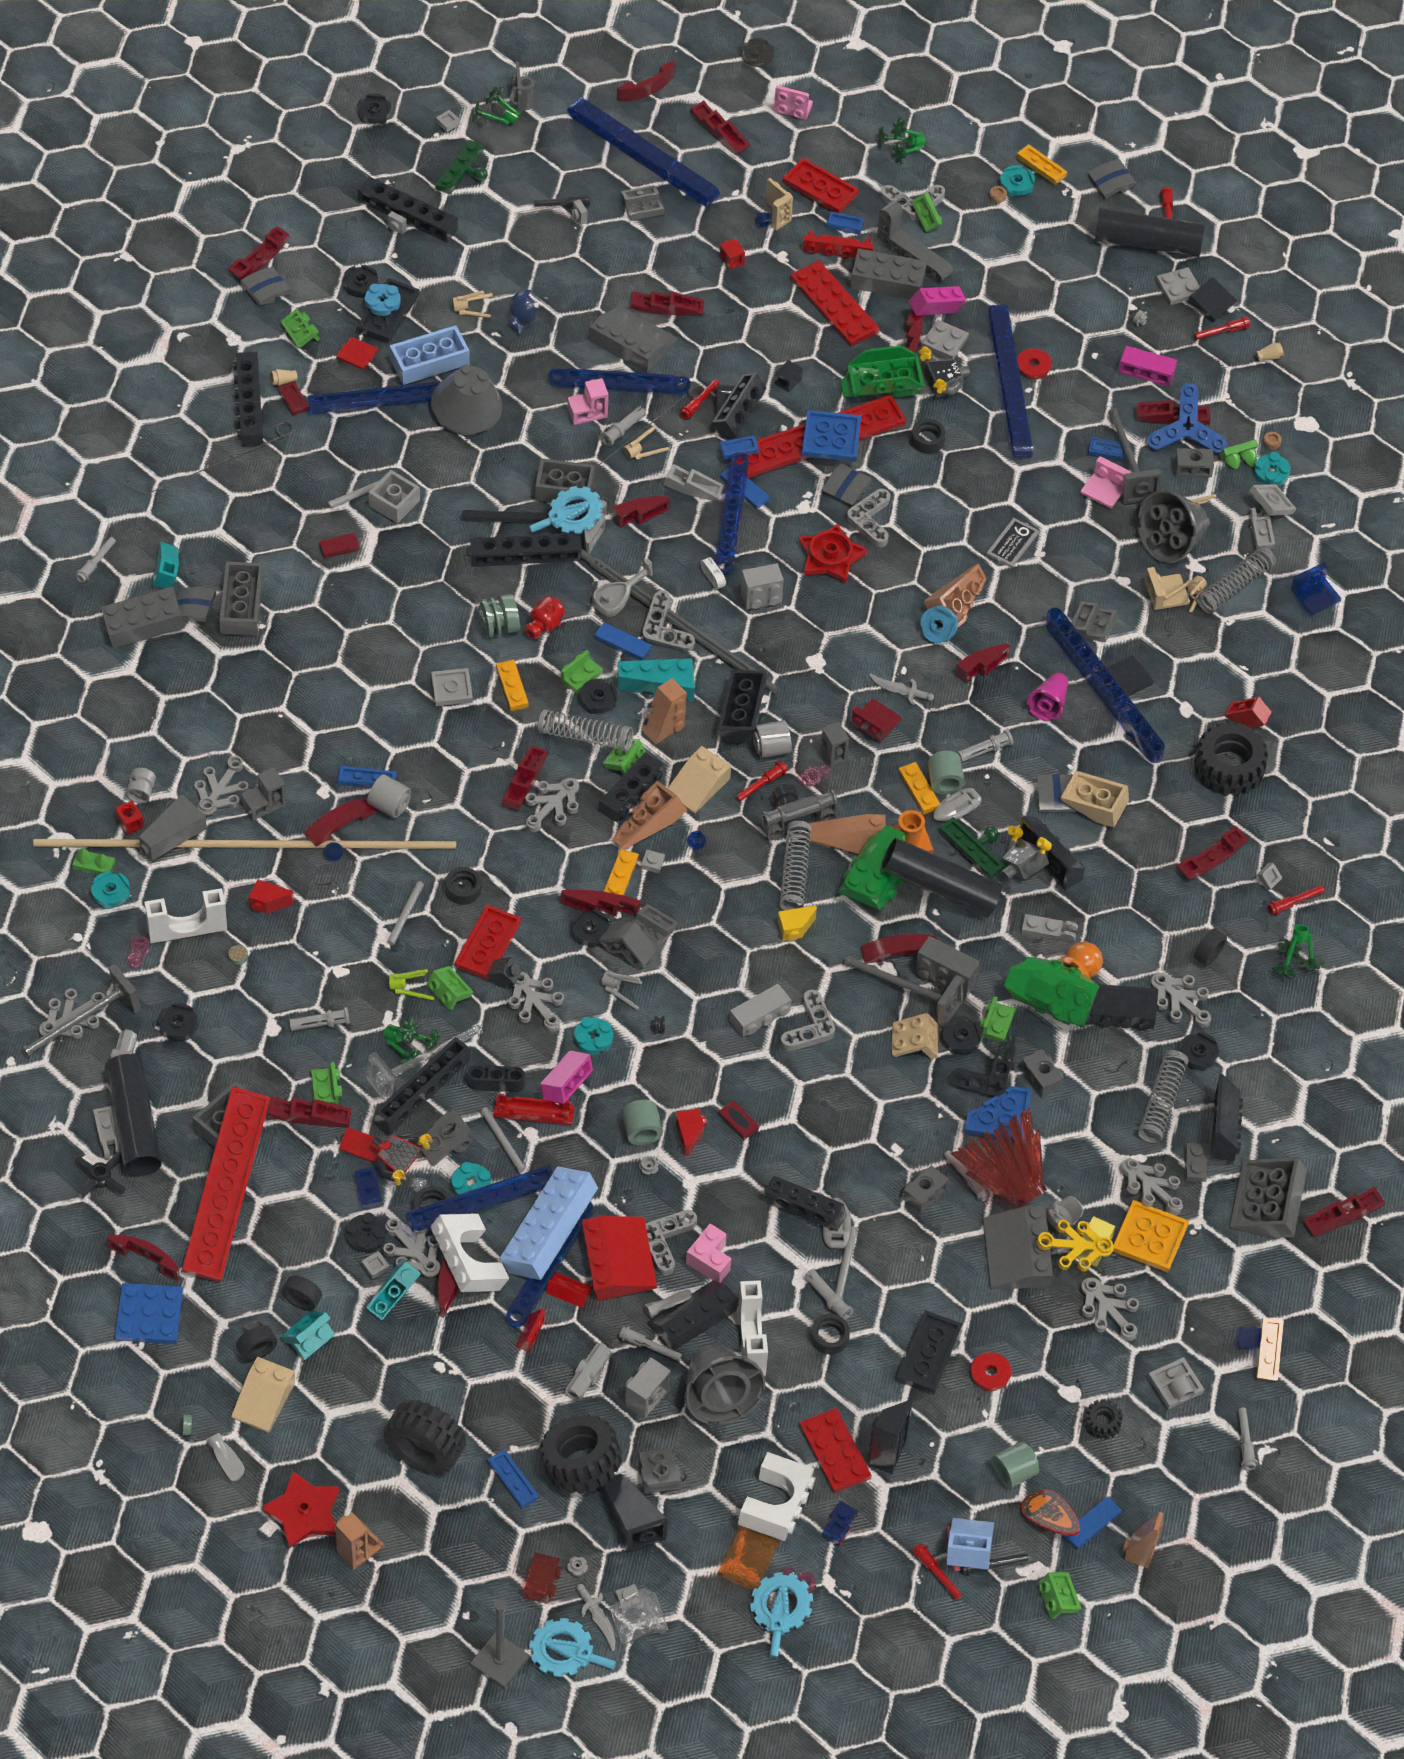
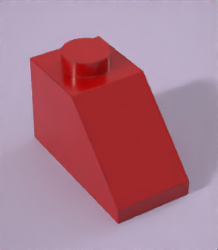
(1249, 712)
(269, 897)
(690, 1128)

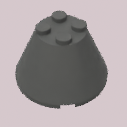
(467, 401)
(1171, 525)

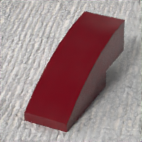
(640, 510)
(981, 662)
(447, 1289)

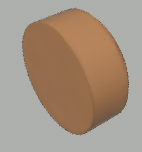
(998, 194)
(1272, 440)

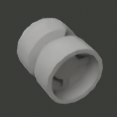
(140, 785)

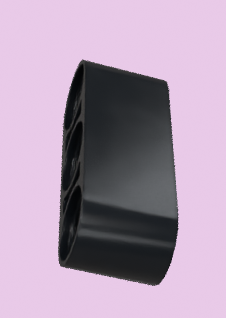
(503, 1084)

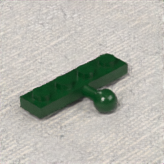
(461, 166)
(973, 847)

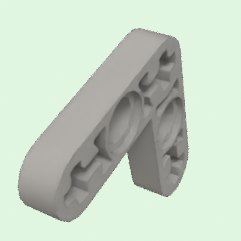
(908, 207)
(865, 517)
(660, 631)
(815, 1028)
(661, 1234)

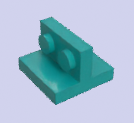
(309, 1333)

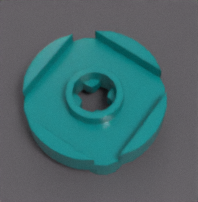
(1014, 188)
(1275, 462)
(110, 899)
(593, 1025)
(469, 1172)

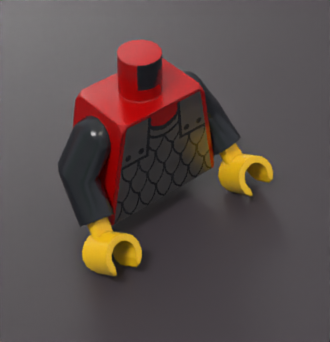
(398, 1155)

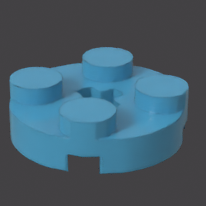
(376, 292)
(948, 620)

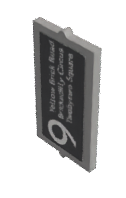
(1012, 543)

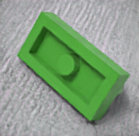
(927, 212)
(1246, 450)
(92, 862)

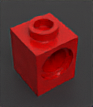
(732, 253)
(131, 823)

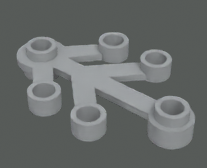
(220, 788)
(552, 801)
(1181, 996)
(535, 998)
(68, 1014)
(1133, 1169)
(413, 1250)
(1109, 1305)

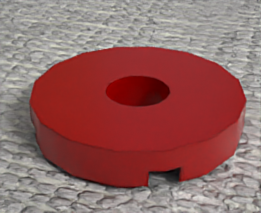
(1034, 356)
(990, 1361)

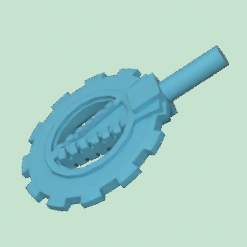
(562, 516)
(779, 1619)
(577, 1653)

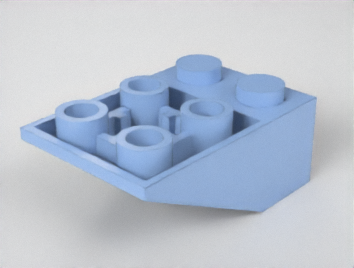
(970, 1543)

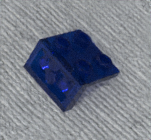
(1314, 589)

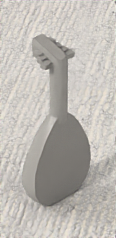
(612, 597)

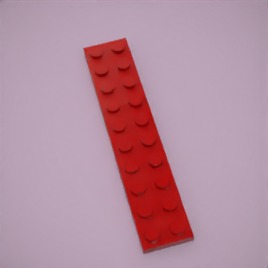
(787, 445)
(226, 1184)

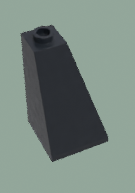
(634, 1515)

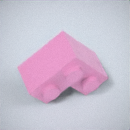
(591, 405)
(706, 1254)

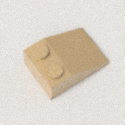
(700, 779)
(1096, 798)
(263, 1394)

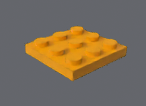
(1150, 1236)

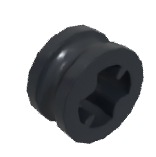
(659, 1024)

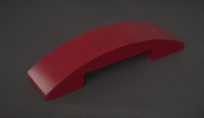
(630, 91)
(261, 255)
(338, 818)
(1214, 855)
(893, 946)
(123, 1244)

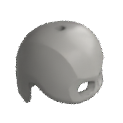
(1066, 1209)

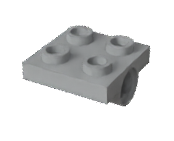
(1176, 1383)

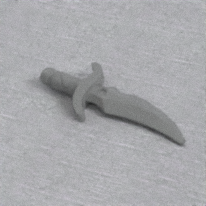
(902, 689)
(597, 1614)

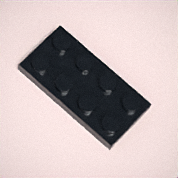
(386, 326)
(929, 1352)

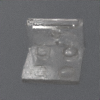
(638, 1616)

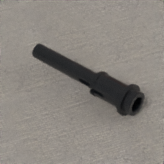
(565, 201)
(998, 1562)

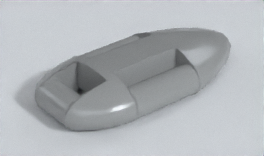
(957, 805)
(843, 1232)

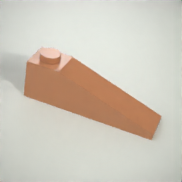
(959, 593)
(656, 811)
(847, 832)
(1143, 1542)

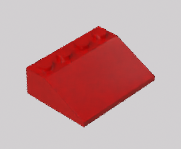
(619, 1255)

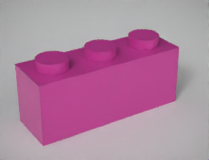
(937, 300)
(1147, 366)
(566, 1077)

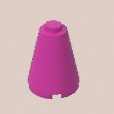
(1049, 698)

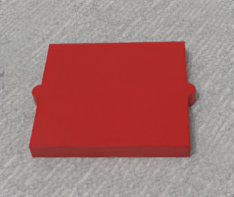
(357, 353)

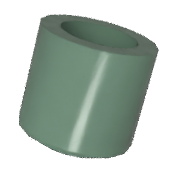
(946, 772)
(642, 1122)
(1015, 1464)

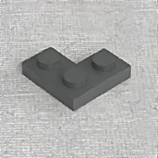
(1197, 1159)

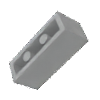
(760, 1010)

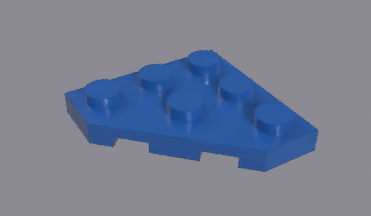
(998, 1111)

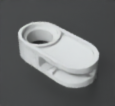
(713, 573)

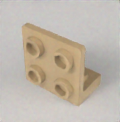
(780, 202)
(1161, 586)
(915, 1035)

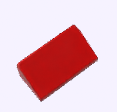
(358, 1144)
(568, 1289)
(531, 1330)

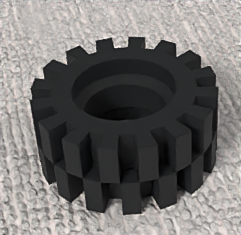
(1100, 1429)

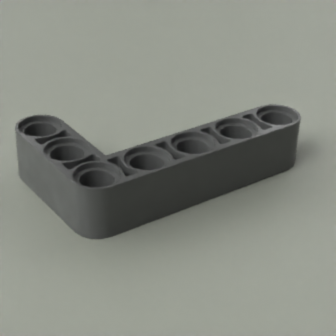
(904, 245)

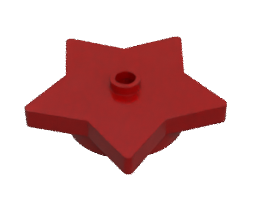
(830, 553)
(304, 1510)

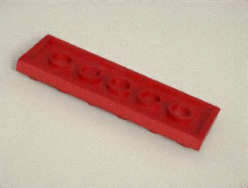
(834, 303)

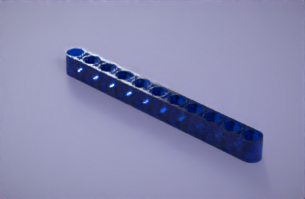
(643, 152)
(1010, 381)
(1105, 685)

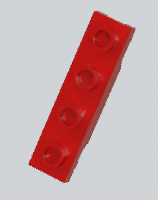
(834, 245)
(534, 1110)

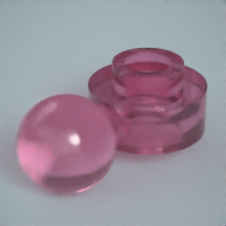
(824, 771)
(139, 946)
(808, 1577)

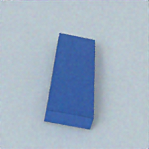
(753, 494)
(623, 641)
(361, 776)
(513, 1479)
(1094, 1522)

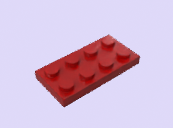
(820, 185)
(487, 941)
(835, 1450)

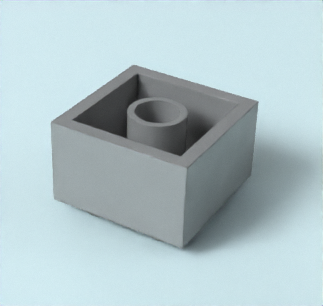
(394, 496)
(762, 586)
(647, 1387)

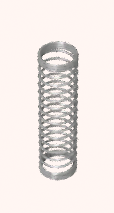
(1213, 602)
(621, 739)
(796, 835)
(1179, 1066)

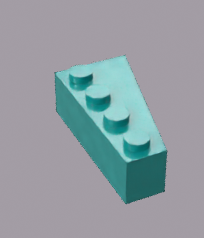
(650, 674)

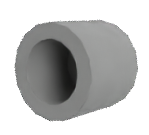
(772, 739)
(389, 796)

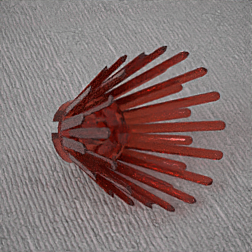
(1012, 1181)

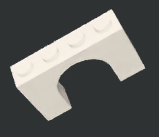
(207, 920)
(468, 1273)
(753, 1341)
(778, 1519)

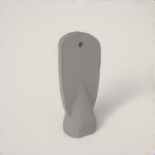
(655, 1308)
(226, 1458)

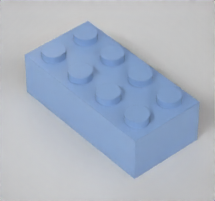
(429, 355)

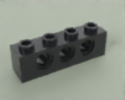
(739, 405)
(645, 766)
(805, 1203)

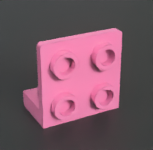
(792, 102)
(1106, 483)

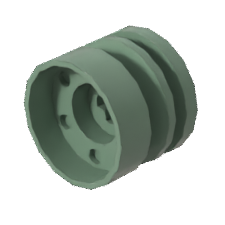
(503, 614)

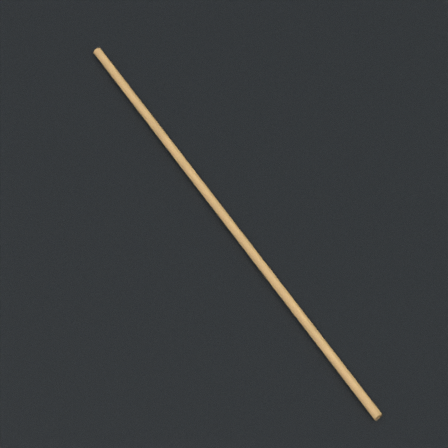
(249, 844)

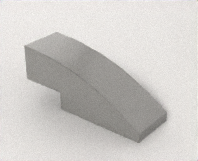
(693, 483)
(592, 536)

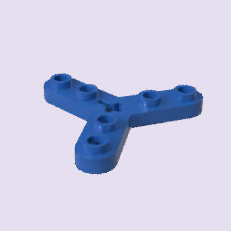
(1176, 432)

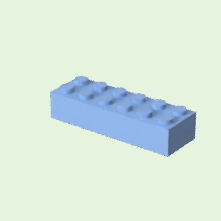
(549, 1223)

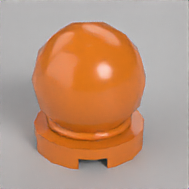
(1084, 957)

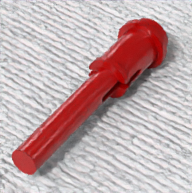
(1167, 201)
(1231, 326)
(687, 411)
(779, 769)
(1287, 902)
(931, 1564)

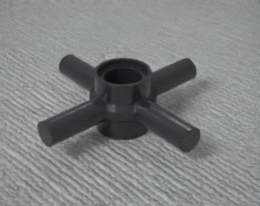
(100, 1181)

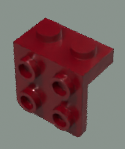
(874, 719)

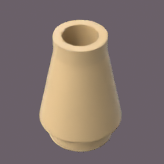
(1270, 352)
(280, 377)

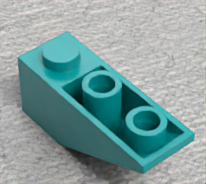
(166, 566)
(393, 1288)

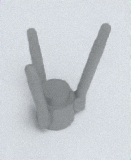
(613, 980)

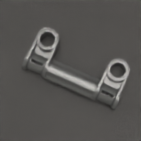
(824, 805)

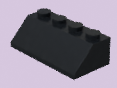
(741, 705)
(1062, 864)
(1124, 1007)
(1226, 1121)
(691, 1318)
(889, 1436)

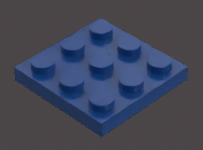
(831, 435)
(149, 1313)

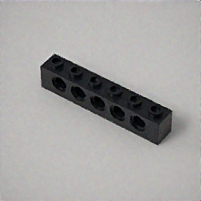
(416, 211)
(249, 399)
(525, 549)
(422, 1085)

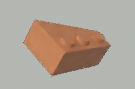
(667, 712)
(355, 1541)

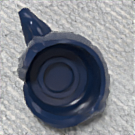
(521, 309)

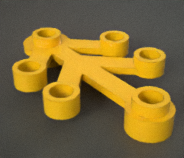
(1077, 1243)

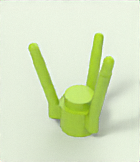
(398, 981)

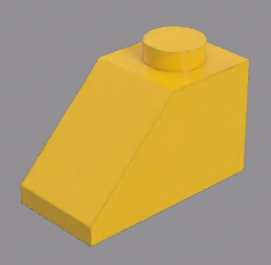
(796, 922)

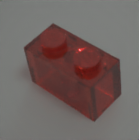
(542, 1578)

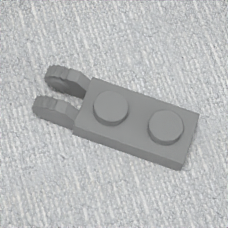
(1262, 529)
(1049, 928)
(106, 1129)

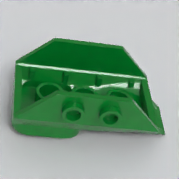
(883, 371)
(865, 879)
(1053, 989)

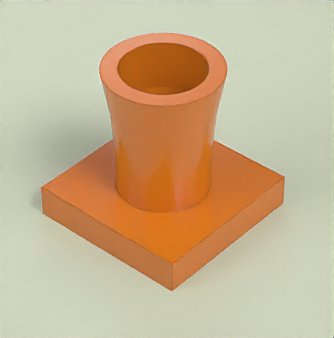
(912, 824)

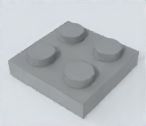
(1177, 285)
(945, 340)
(1272, 499)
(452, 687)

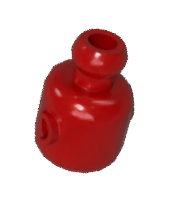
(545, 617)

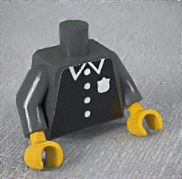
(943, 373)
(1023, 857)

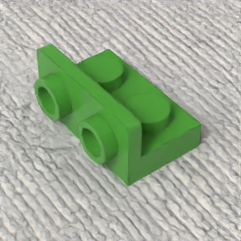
(299, 328)
(580, 672)
(622, 759)
(448, 986)
(998, 1020)
(325, 1084)
(1059, 1594)

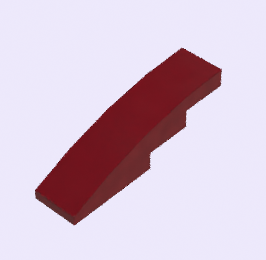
(720, 129)
(664, 304)
(914, 329)
(1167, 413)
(525, 777)
(600, 901)
(309, 1113)
(1344, 1212)

